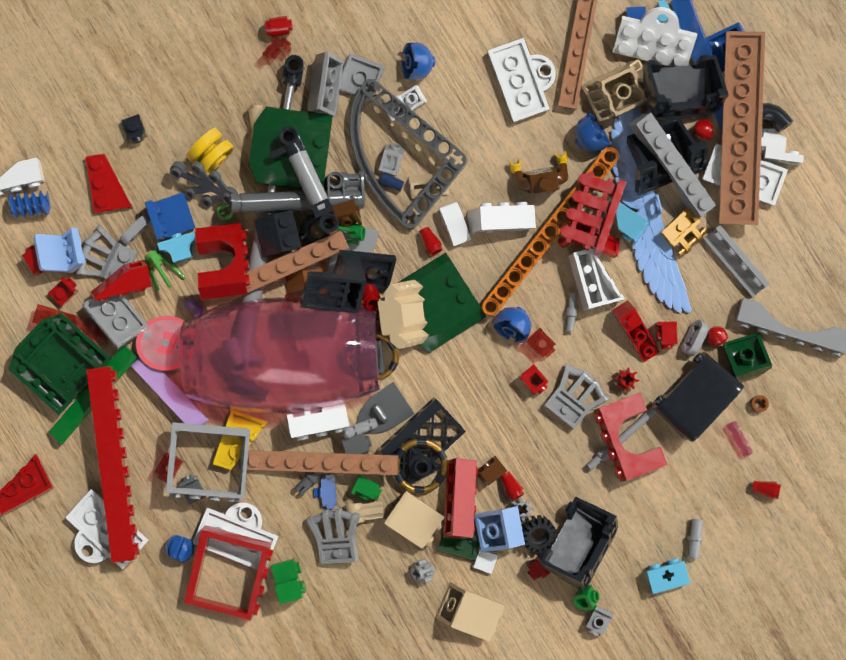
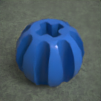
(179, 548)

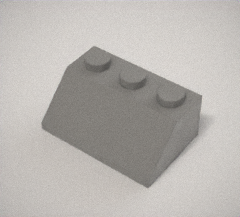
(325, 84)

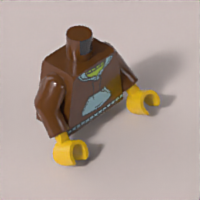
(541, 179)

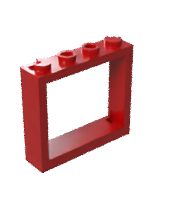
(210, 532)

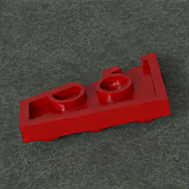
(25, 486)

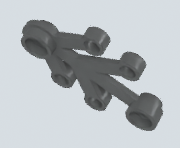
(205, 183)

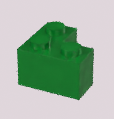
(287, 581)

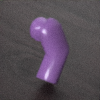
(194, 306)

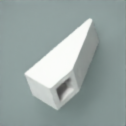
(22, 175)

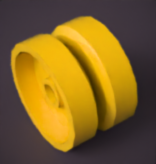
(210, 150)

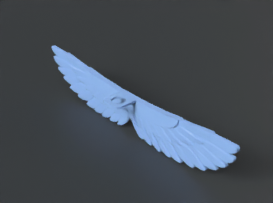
(652, 250)

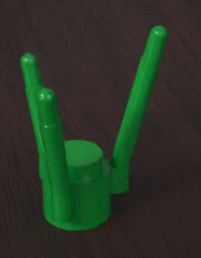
(355, 232)

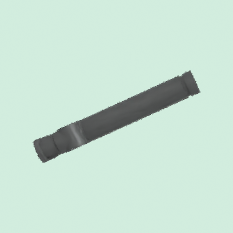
(297, 201)

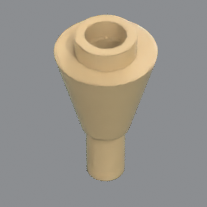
(254, 112)

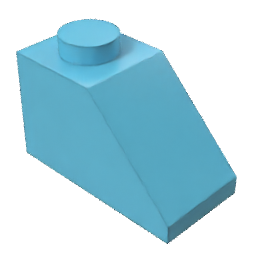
(630, 223)

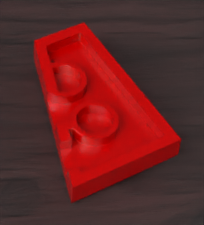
(105, 186)

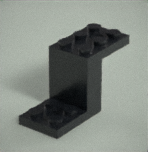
(347, 281)

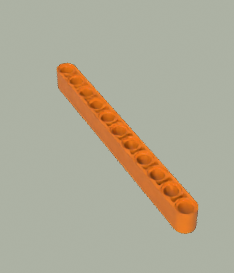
(544, 239)

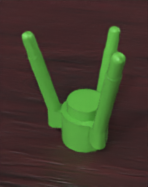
(154, 261)

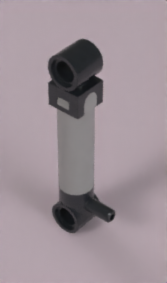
(307, 178)

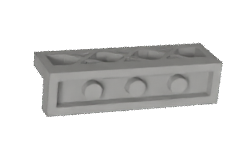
(736, 261)

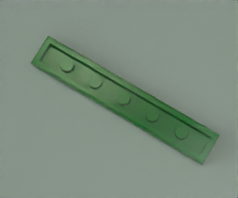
(82, 405)

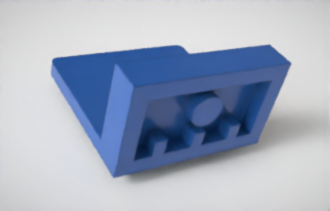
(170, 216)

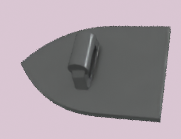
(387, 408)

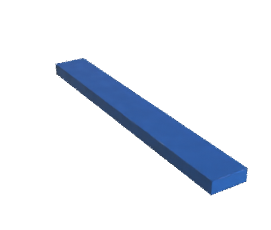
(690, 22)

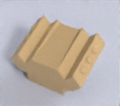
(616, 90)
(403, 314)

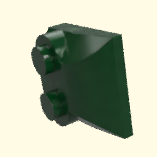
(747, 356)

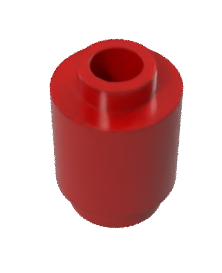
(278, 26)
(370, 297)

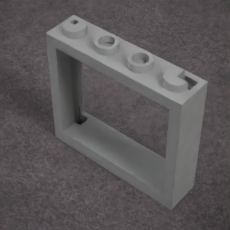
(207, 429)

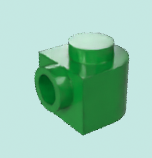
(586, 600)

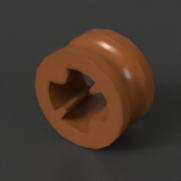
(759, 409)

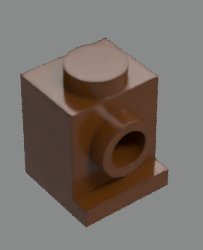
(347, 213)
(491, 471)

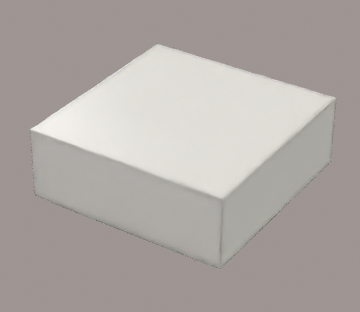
(485, 561)

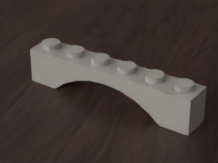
(689, 187)
(755, 315)

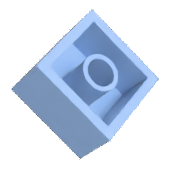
(499, 529)

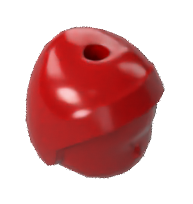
(703, 130)
(716, 336)

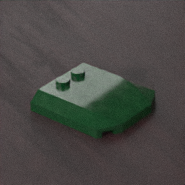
(314, 133)
(447, 304)
(56, 361)

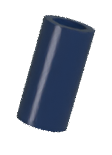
(392, 182)

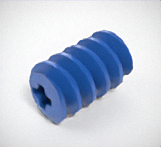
(29, 204)

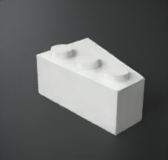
(501, 218)
(592, 281)
(318, 422)

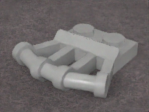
(116, 257)
(566, 405)
(340, 548)

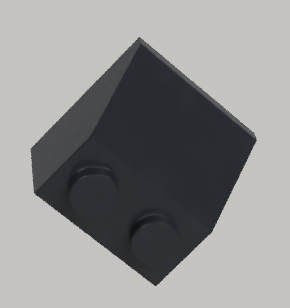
(277, 233)

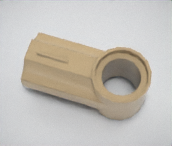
(367, 511)

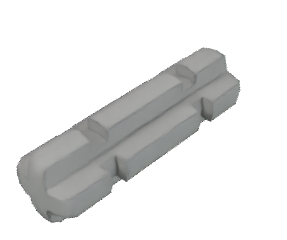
(359, 428)

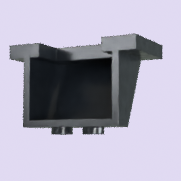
(650, 172)

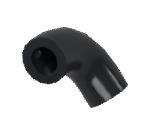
(776, 116)

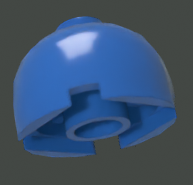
(417, 61)
(590, 134)
(513, 323)

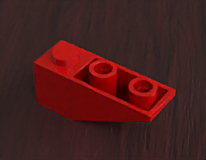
(126, 279)
(635, 330)

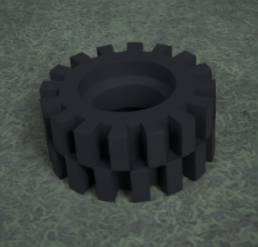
(305, 229)
(545, 540)

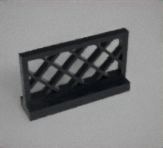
(414, 425)

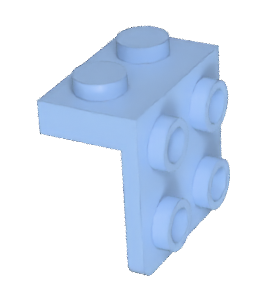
(59, 252)

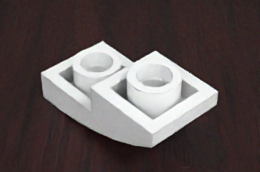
(412, 98)
(455, 223)

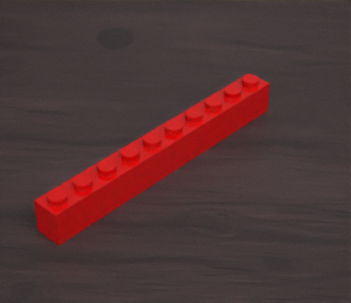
(112, 464)

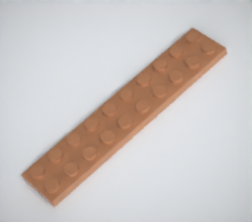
(742, 128)

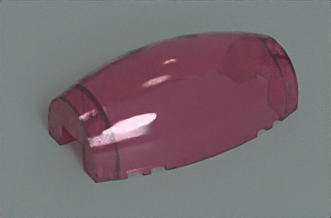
(278, 356)

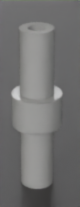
(571, 312)

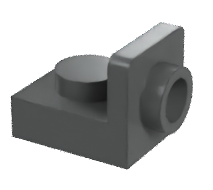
(191, 483)

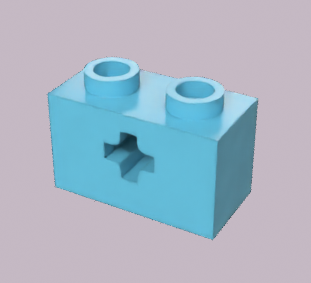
(678, 578)

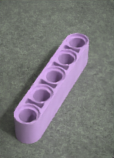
(170, 393)

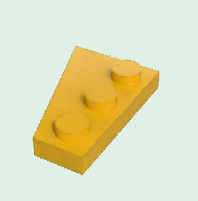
(231, 446)

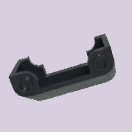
(684, 89)
(698, 398)
(580, 544)

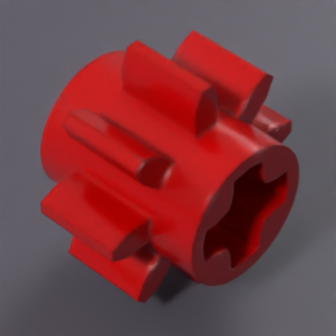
(630, 375)

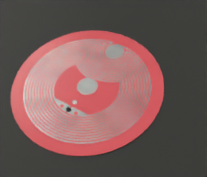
(161, 343)

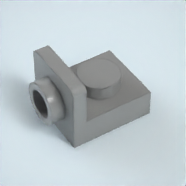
(391, 158)

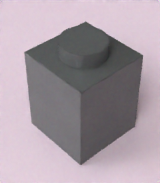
(357, 444)

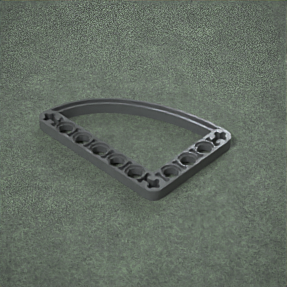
(355, 122)

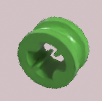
(222, 207)

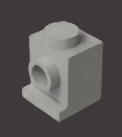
(599, 613)

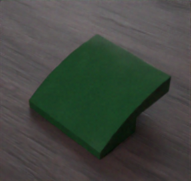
(460, 547)

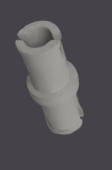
(695, 538)

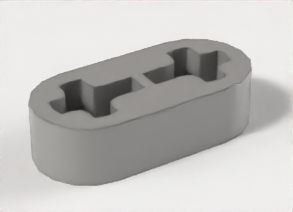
(135, 229)
(695, 338)

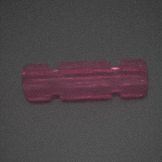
(739, 438)

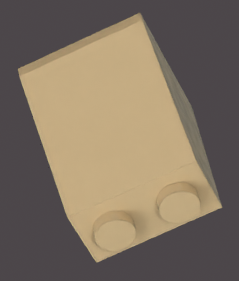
(415, 520)
(470, 612)

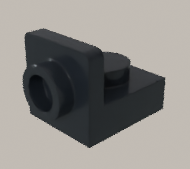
(134, 129)

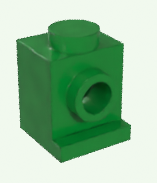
(366, 488)

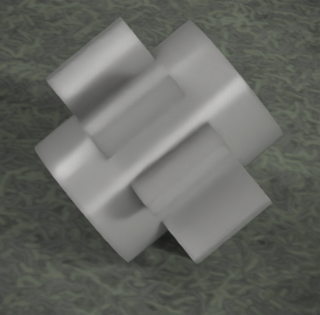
(527, 508)
(422, 571)

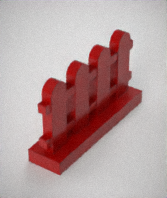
(601, 205)

